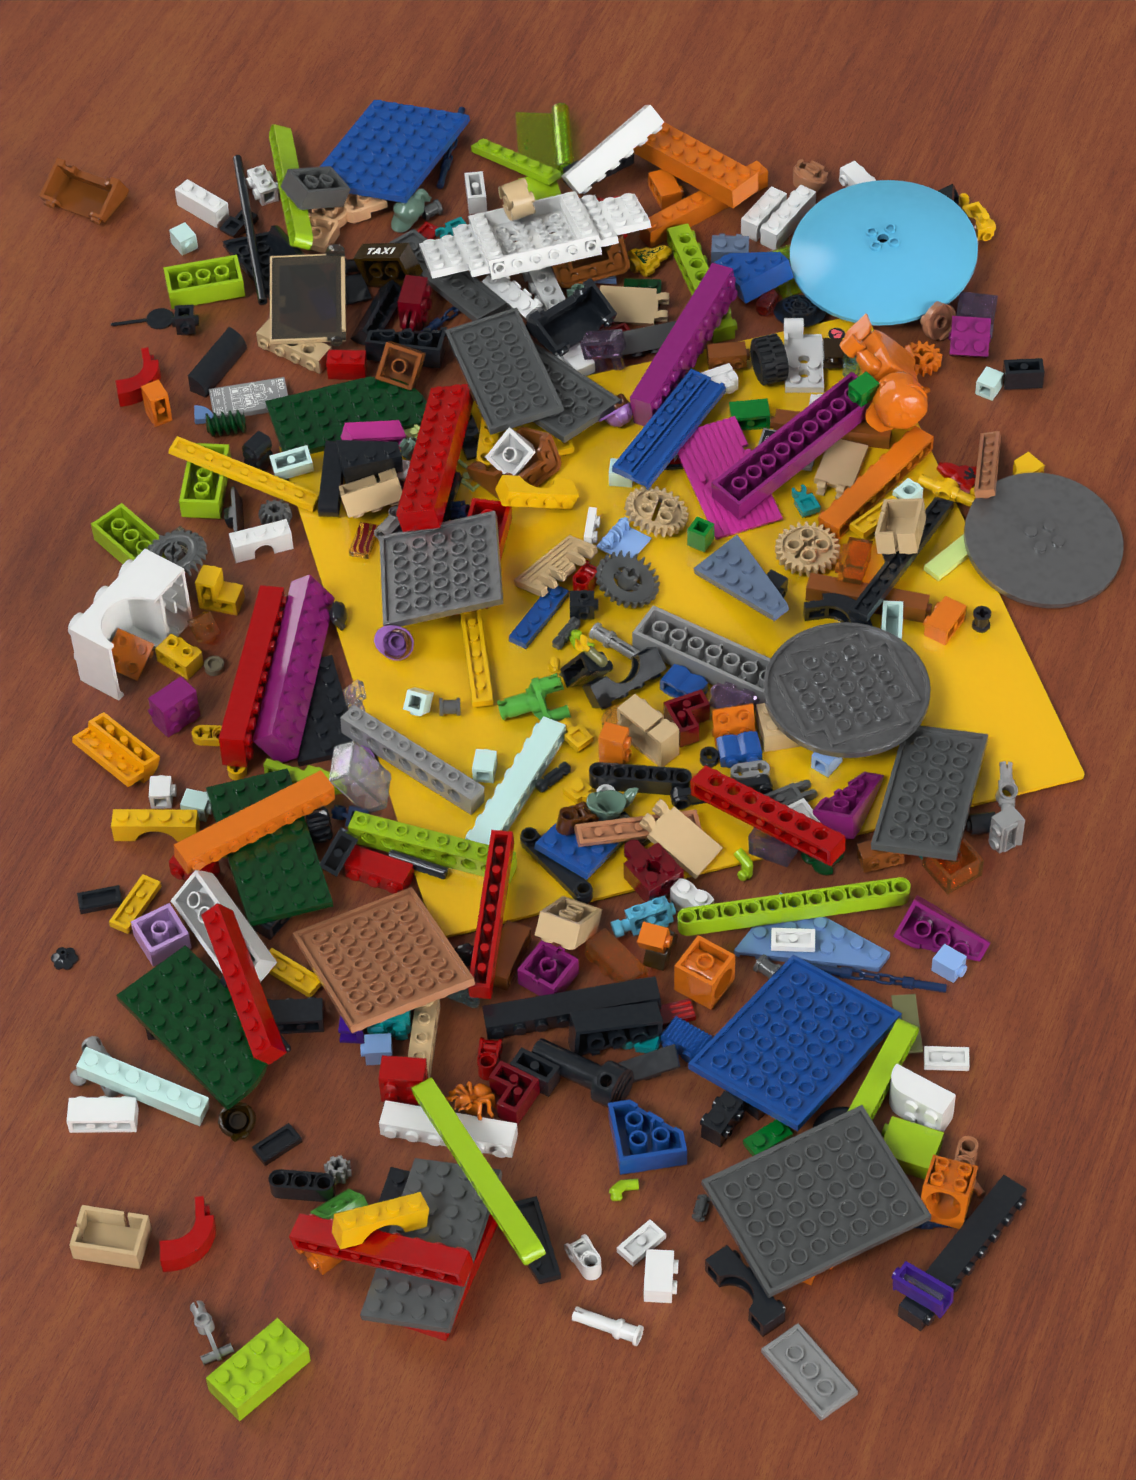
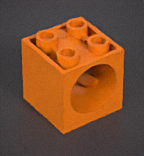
(704, 972)
(948, 1190)

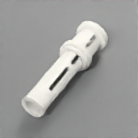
(617, 1328)

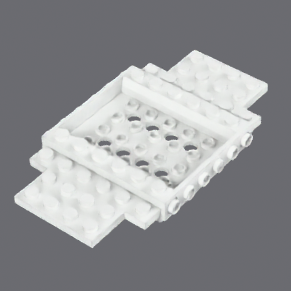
(578, 225)

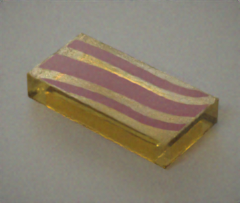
(363, 540)

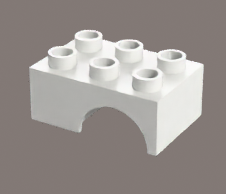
(145, 601)

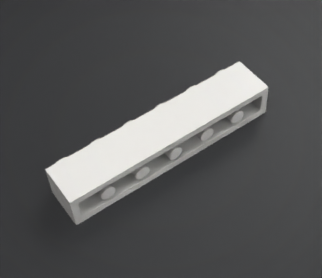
(412, 1124)

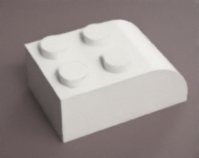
(920, 1099)

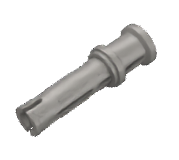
(610, 639)

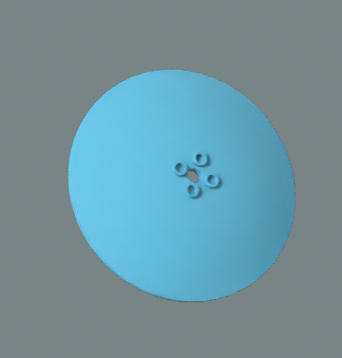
(893, 282)

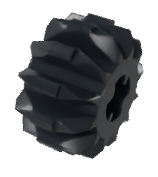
(320, 825)

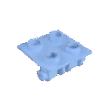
(623, 538)

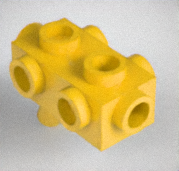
(985, 226)

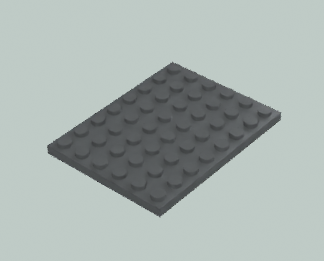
(815, 1200)

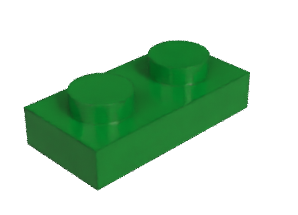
(767, 1137)

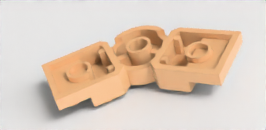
(327, 221)

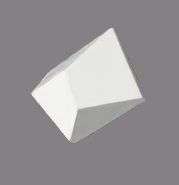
(511, 452)

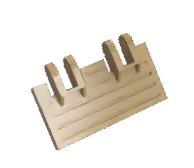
(555, 565)

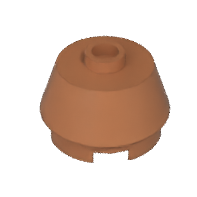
(809, 175)

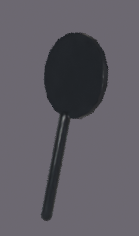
(156, 319)

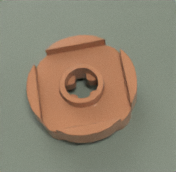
(930, 321)

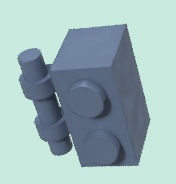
(727, 244)

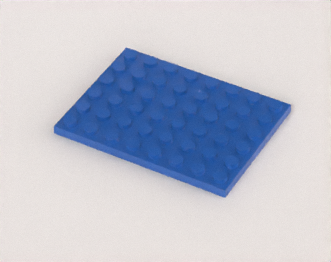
(394, 149)
(794, 1042)

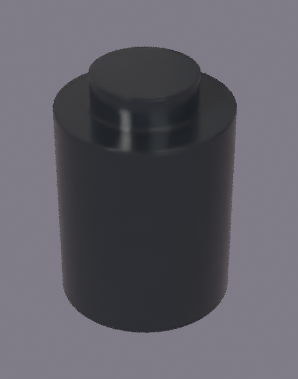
(979, 823)

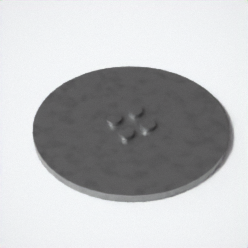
(1044, 540)
(846, 690)

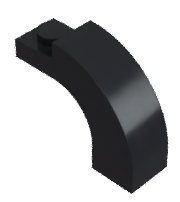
(832, 607)

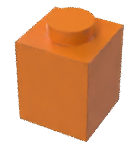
(654, 937)

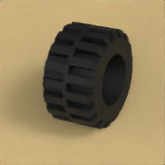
(769, 359)

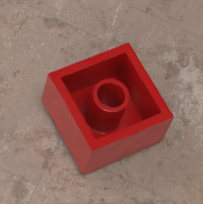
(399, 1075)

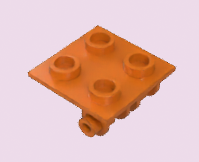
(130, 653)
(733, 720)

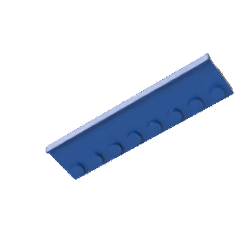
(669, 428)

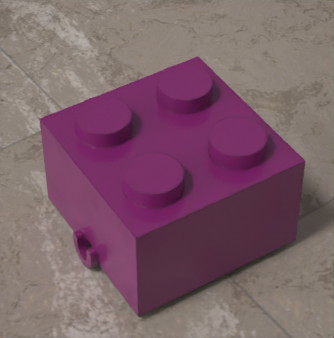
(970, 336)
(174, 706)
(548, 970)

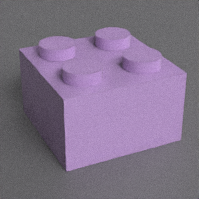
(160, 934)

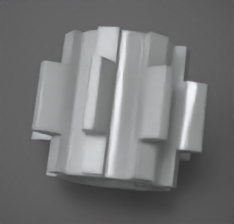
(338, 1169)

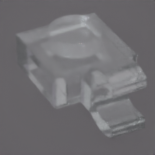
(355, 694)

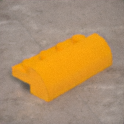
(117, 750)

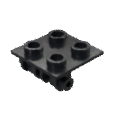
(356, 289)

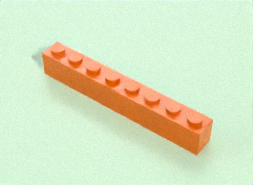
(691, 211)
(877, 481)
(254, 822)

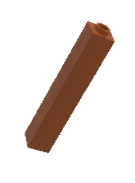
(862, 433)
(915, 605)

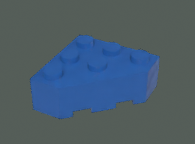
(757, 272)
(644, 1139)

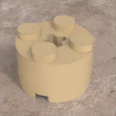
(517, 199)

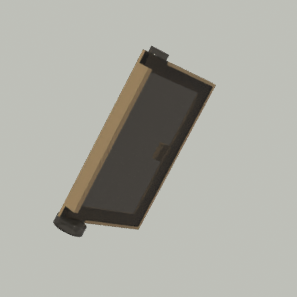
(308, 298)

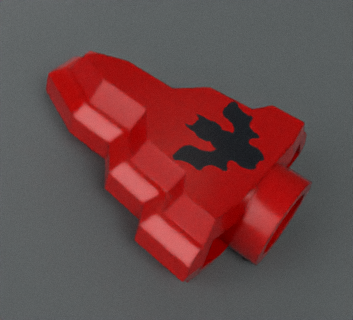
(962, 474)

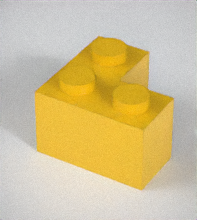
(216, 593)

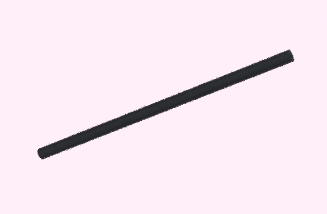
(250, 230)

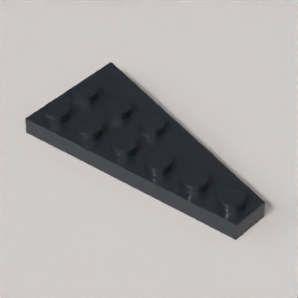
(239, 247)
(323, 720)

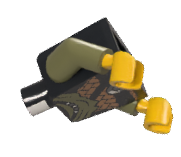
(583, 667)

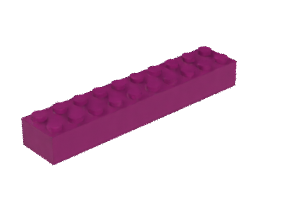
(684, 342)
(788, 449)
(293, 669)

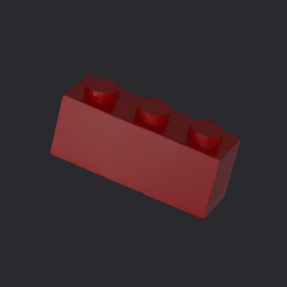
(378, 870)

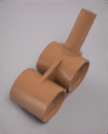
(969, 1157)

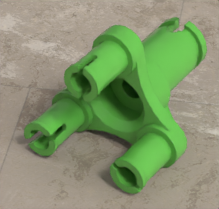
(534, 700)

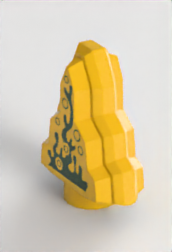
(647, 259)

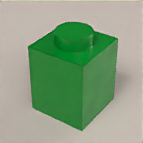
(862, 389)
(700, 534)

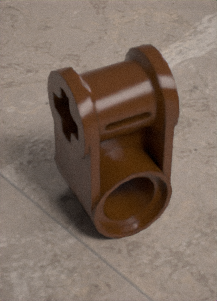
(573, 815)

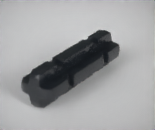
(553, 777)

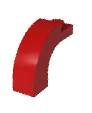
(129, 389)
(192, 1247)

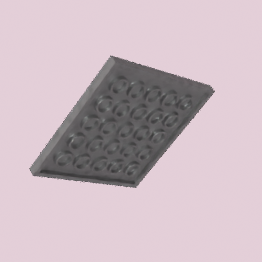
(441, 570)

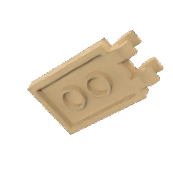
(636, 304)
(840, 466)
(680, 838)

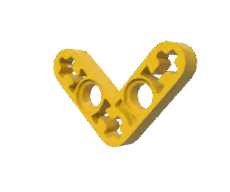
(205, 740)

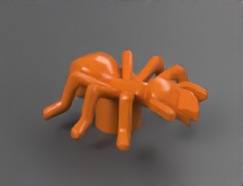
(473, 1099)

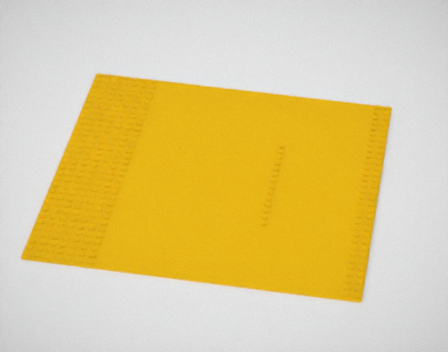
(975, 679)

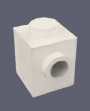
(161, 792)

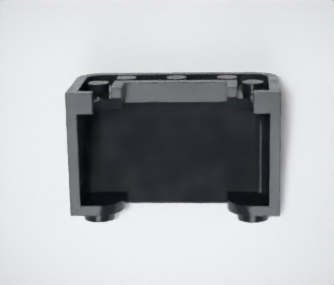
(570, 319)

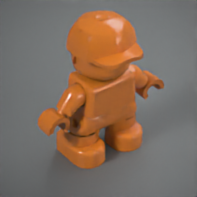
(900, 397)

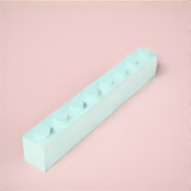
(519, 780)

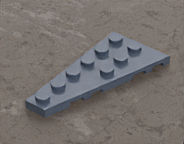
(740, 575)

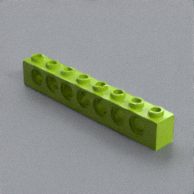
(693, 269)
(422, 843)

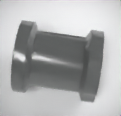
(432, 209)
(449, 706)
(765, 966)

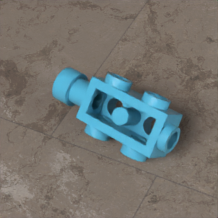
(656, 911)

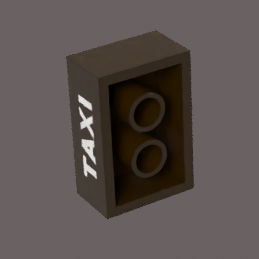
(385, 262)

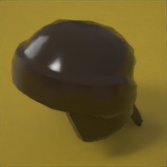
(237, 1121)

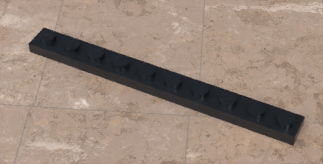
(897, 564)

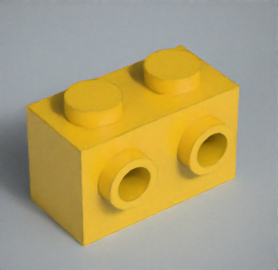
(179, 656)

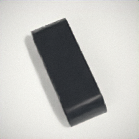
(292, 1179)

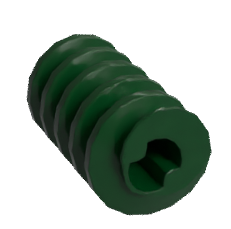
(225, 423)

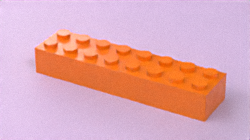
(699, 165)

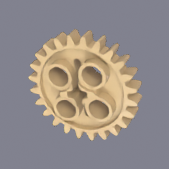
(642, 504)
(807, 549)

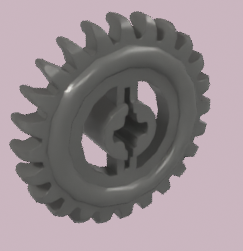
(170, 542)
(632, 570)

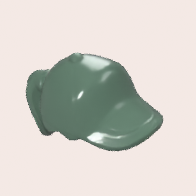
(408, 213)
(610, 803)

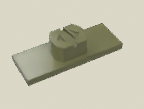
(907, 1006)

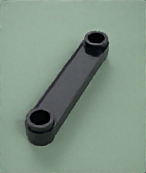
(682, 797)
(570, 881)

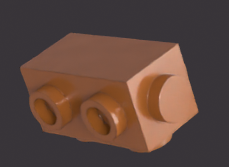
(730, 352)
(874, 859)

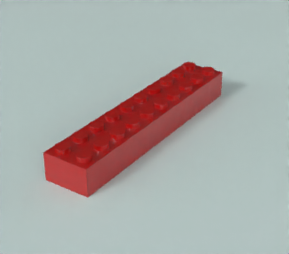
(435, 458)
(251, 677)

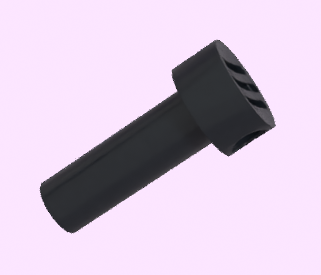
(607, 1081)

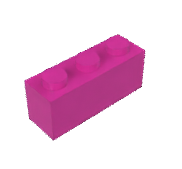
(374, 431)

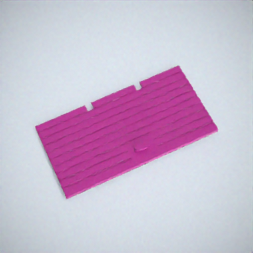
(706, 457)

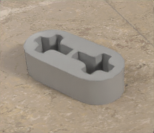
(749, 769)

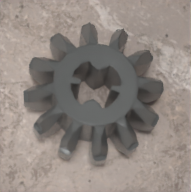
(274, 511)

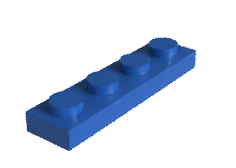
(538, 617)

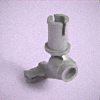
(205, 1326)

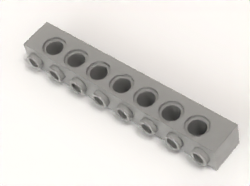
(412, 759)

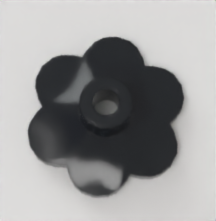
(64, 958)

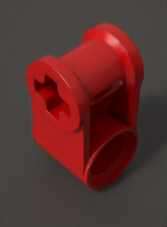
(585, 578)
(488, 1056)

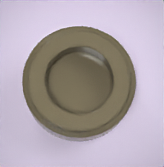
(214, 665)

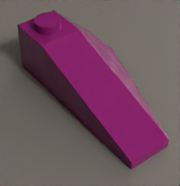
(931, 928)

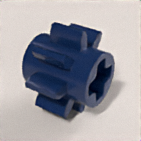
(459, 510)

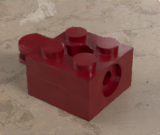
(414, 302)
(650, 870)

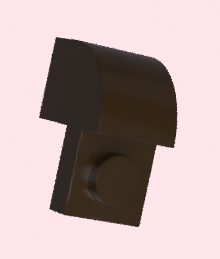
(832, 353)
(659, 960)

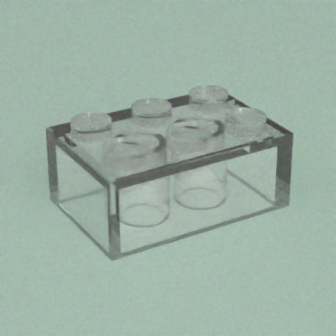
(360, 776)

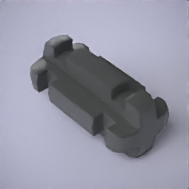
(701, 1207)

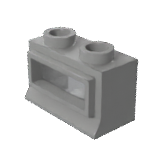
(1006, 830)

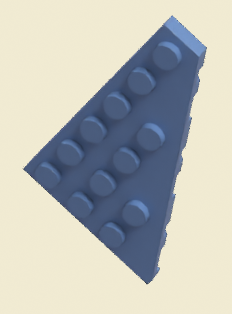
(833, 945)

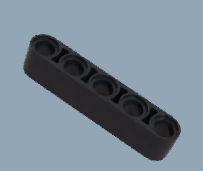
(331, 479)
(645, 778)

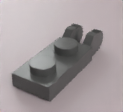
(793, 793)

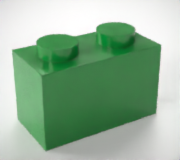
(751, 413)

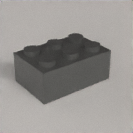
(315, 187)

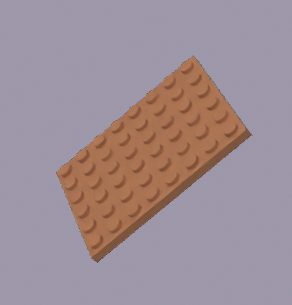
(383, 959)

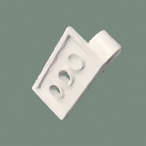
(800, 348)

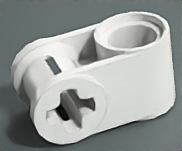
(583, 1254)

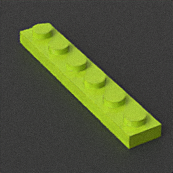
(516, 161)

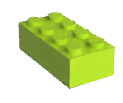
(204, 281)
(203, 489)
(123, 533)
(258, 1369)

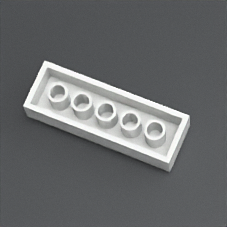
(612, 149)
(200, 894)

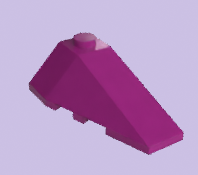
(849, 807)

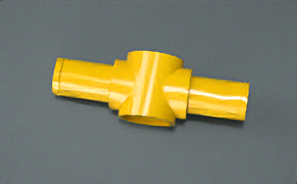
(946, 489)

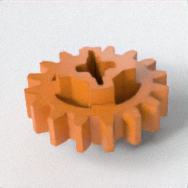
(926, 357)

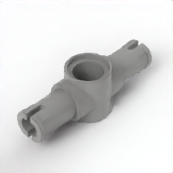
(1006, 783)

